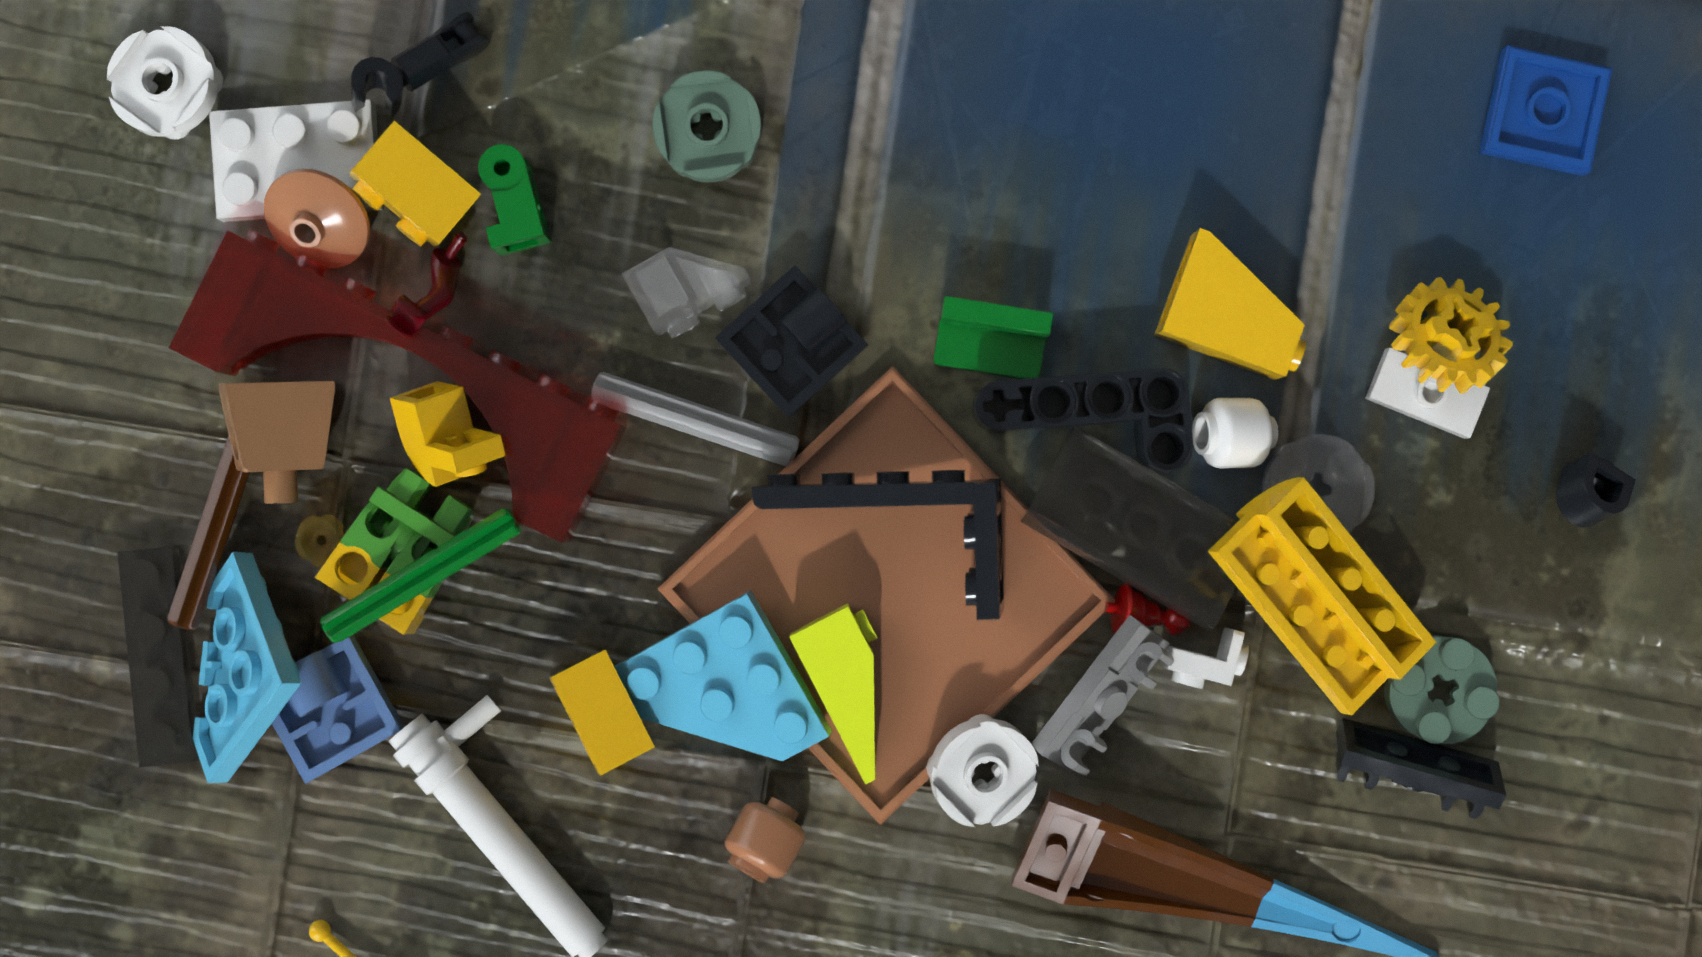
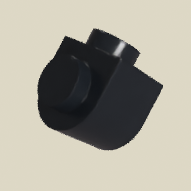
(1592, 490)

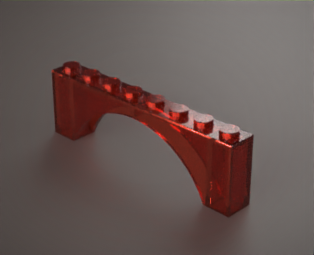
(264, 303)

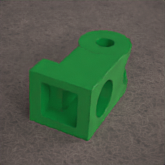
(515, 200)

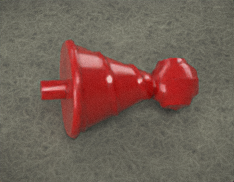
(1135, 604)

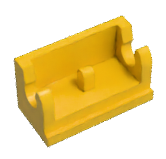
(602, 712)

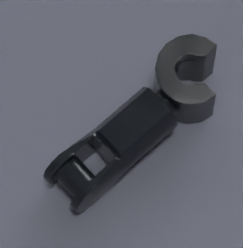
(416, 64)

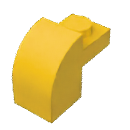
(441, 435)

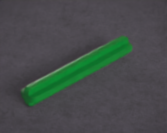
(420, 575)

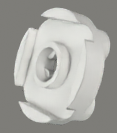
(188, 98)
(979, 742)

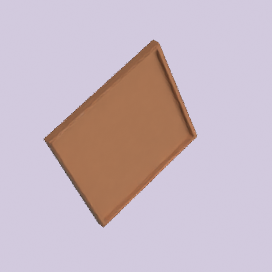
(908, 576)

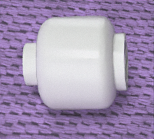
(1234, 433)

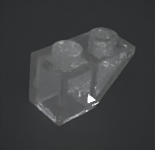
(681, 285)

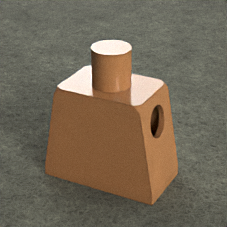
(278, 430)

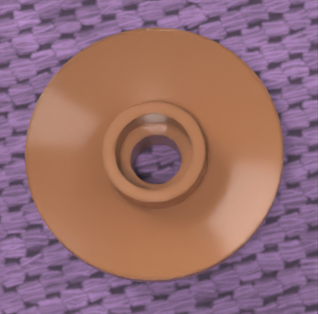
(326, 205)

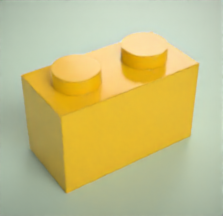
(413, 186)

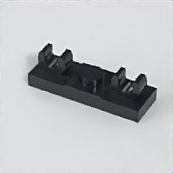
(1419, 766)

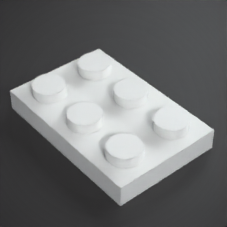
(263, 143)

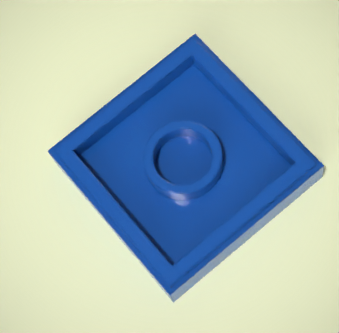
(1545, 110)

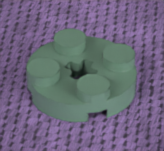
(682, 108)
(1470, 701)

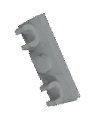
(1102, 695)

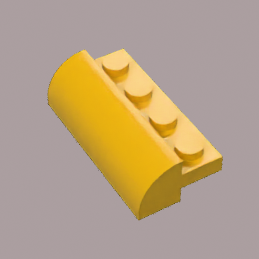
(1321, 594)

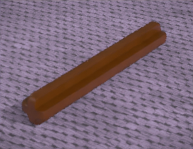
(208, 543)

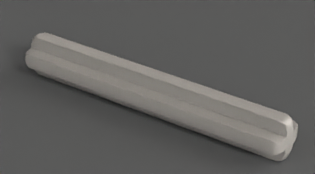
(695, 419)

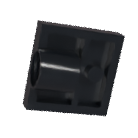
(792, 341)

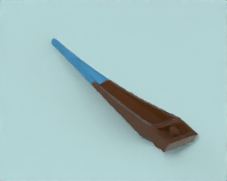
(1122, 862)

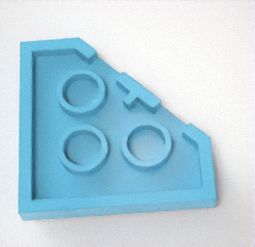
(244, 668)
(727, 684)

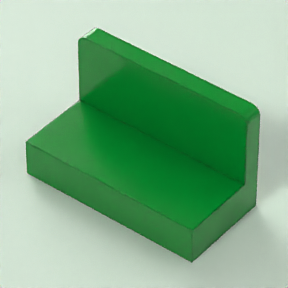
(991, 338)

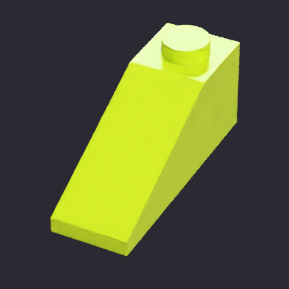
(842, 670)

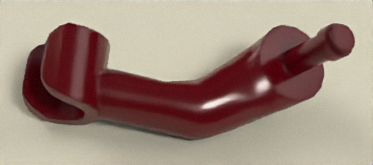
(445, 269)

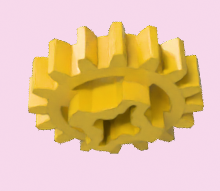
(1450, 335)

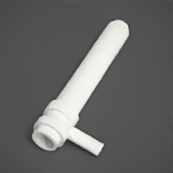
(445, 774)

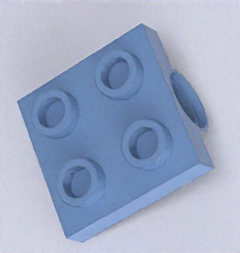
(335, 710)

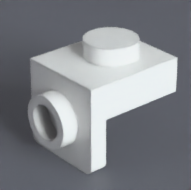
(1193, 668)

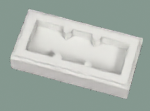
(1401, 392)

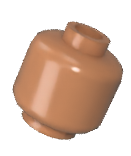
(765, 840)

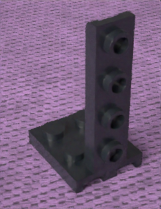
(893, 488)

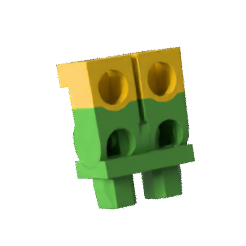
(390, 537)

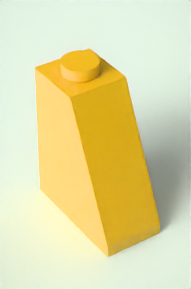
(1229, 312)

